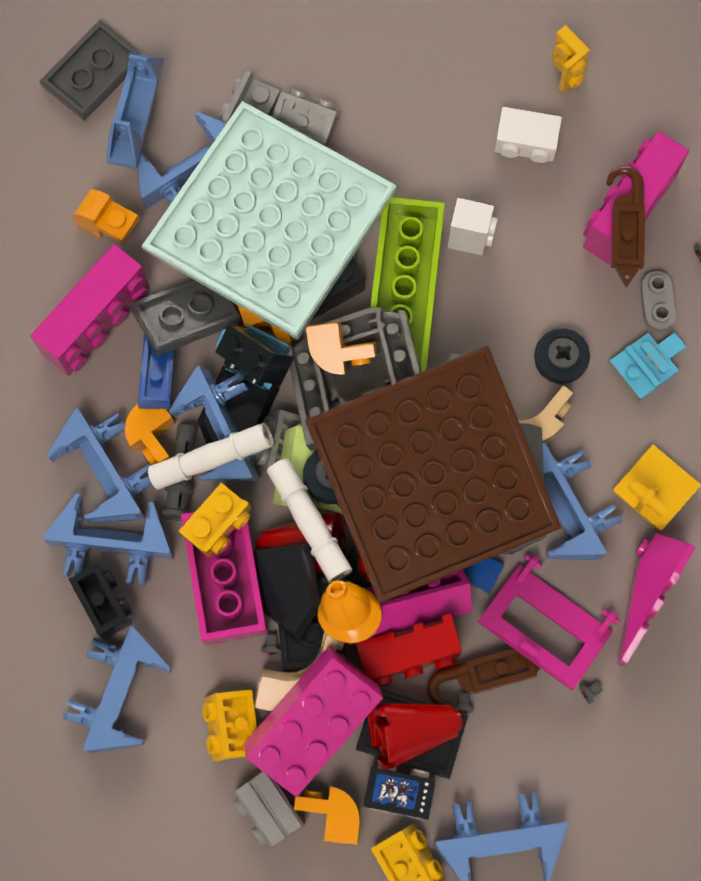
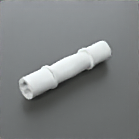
(210, 456)
(309, 520)

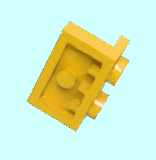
(570, 58)
(216, 520)
(229, 723)
(408, 857)

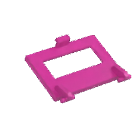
(556, 608)

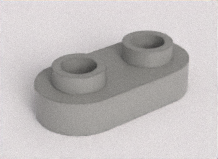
(656, 300)

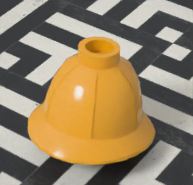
(349, 612)

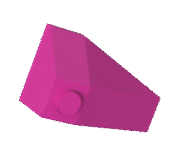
(654, 573)

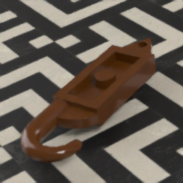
(628, 226)
(484, 674)

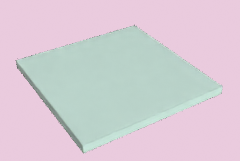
(269, 219)

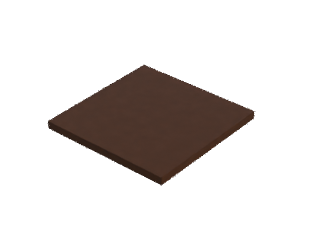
(433, 474)

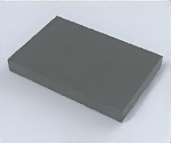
(89, 70)
(183, 315)

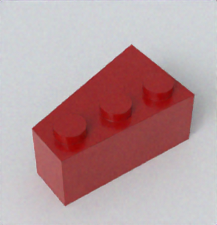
(410, 651)

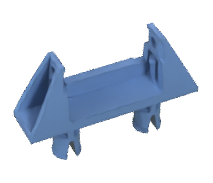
(133, 110)
(156, 187)
(202, 390)
(90, 439)
(580, 527)
(67, 533)
(102, 719)
(531, 834)

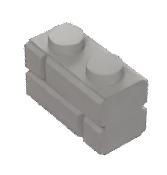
(268, 809)

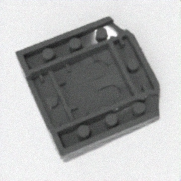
(396, 360)

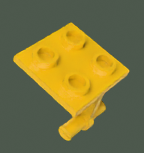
(656, 488)

